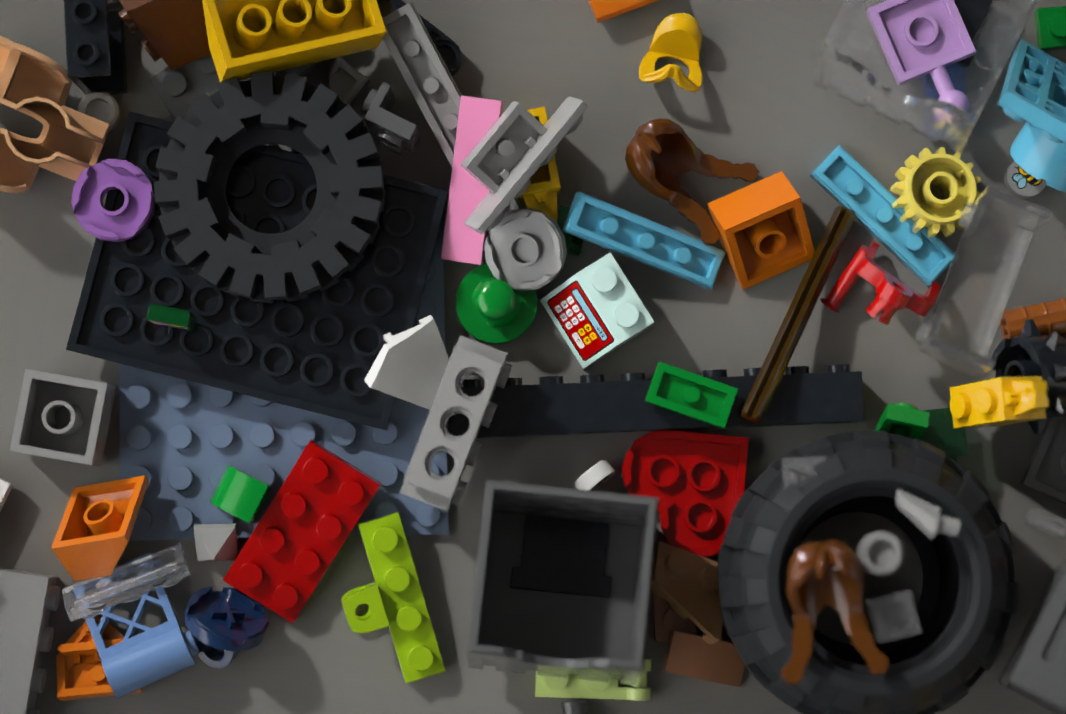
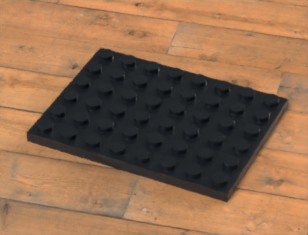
(282, 352)

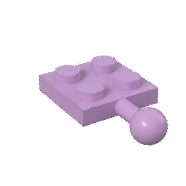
(923, 40)

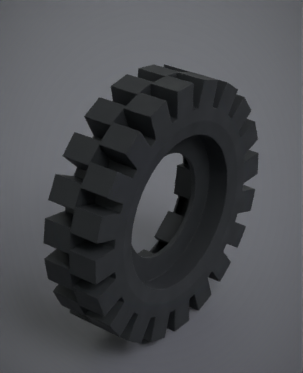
(217, 135)

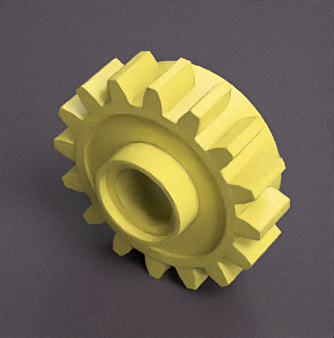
(917, 200)

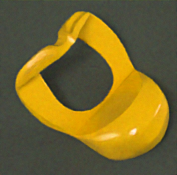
(677, 38)

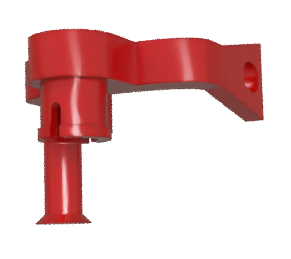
(890, 291)

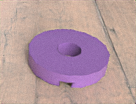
(131, 217)

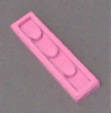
(466, 192)

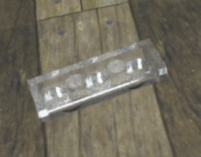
(126, 583)

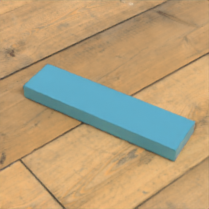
(872, 203)
(643, 240)

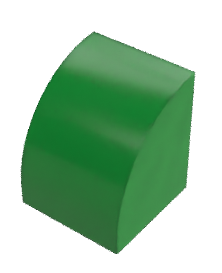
(240, 494)

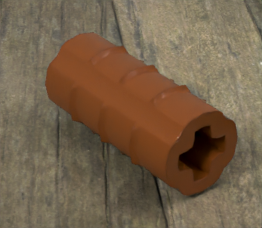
(1046, 315)

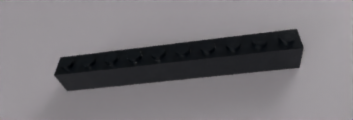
(620, 405)

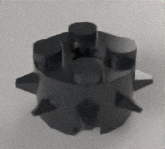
(1036, 356)

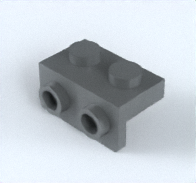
(393, 131)

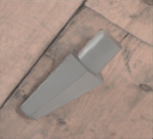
(926, 515)

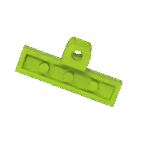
(394, 599)

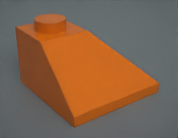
(98, 526)

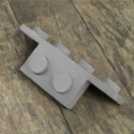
(513, 153)

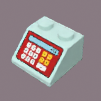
(597, 310)

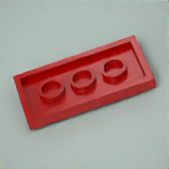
(302, 531)

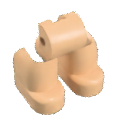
(68, 137)

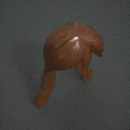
(662, 153)
(834, 576)

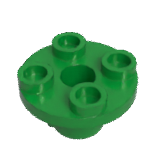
(492, 307)

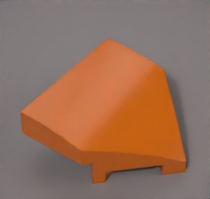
(80, 666)

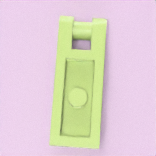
(575, 688)

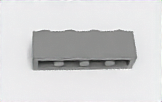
(24, 637)

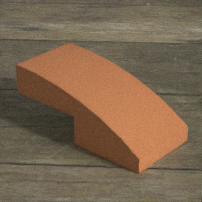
(695, 658)

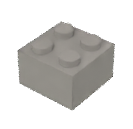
(63, 417)

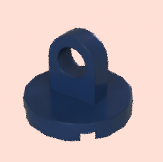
(224, 622)

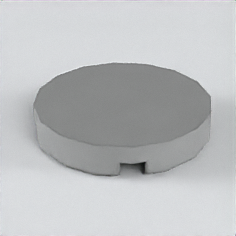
(526, 249)

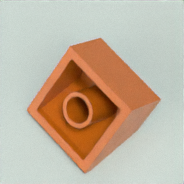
(762, 229)

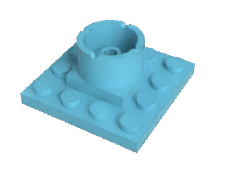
(1037, 94)

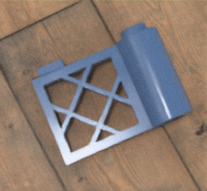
(146, 656)

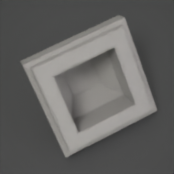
(216, 542)

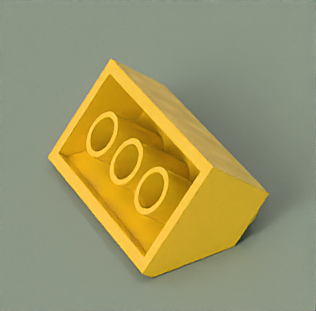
(287, 33)

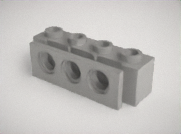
(466, 360)

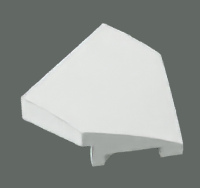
(411, 364)

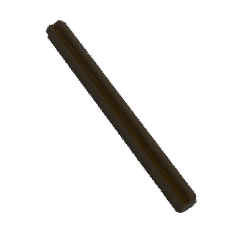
(798, 315)

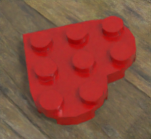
(695, 480)

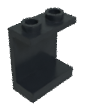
(95, 47)

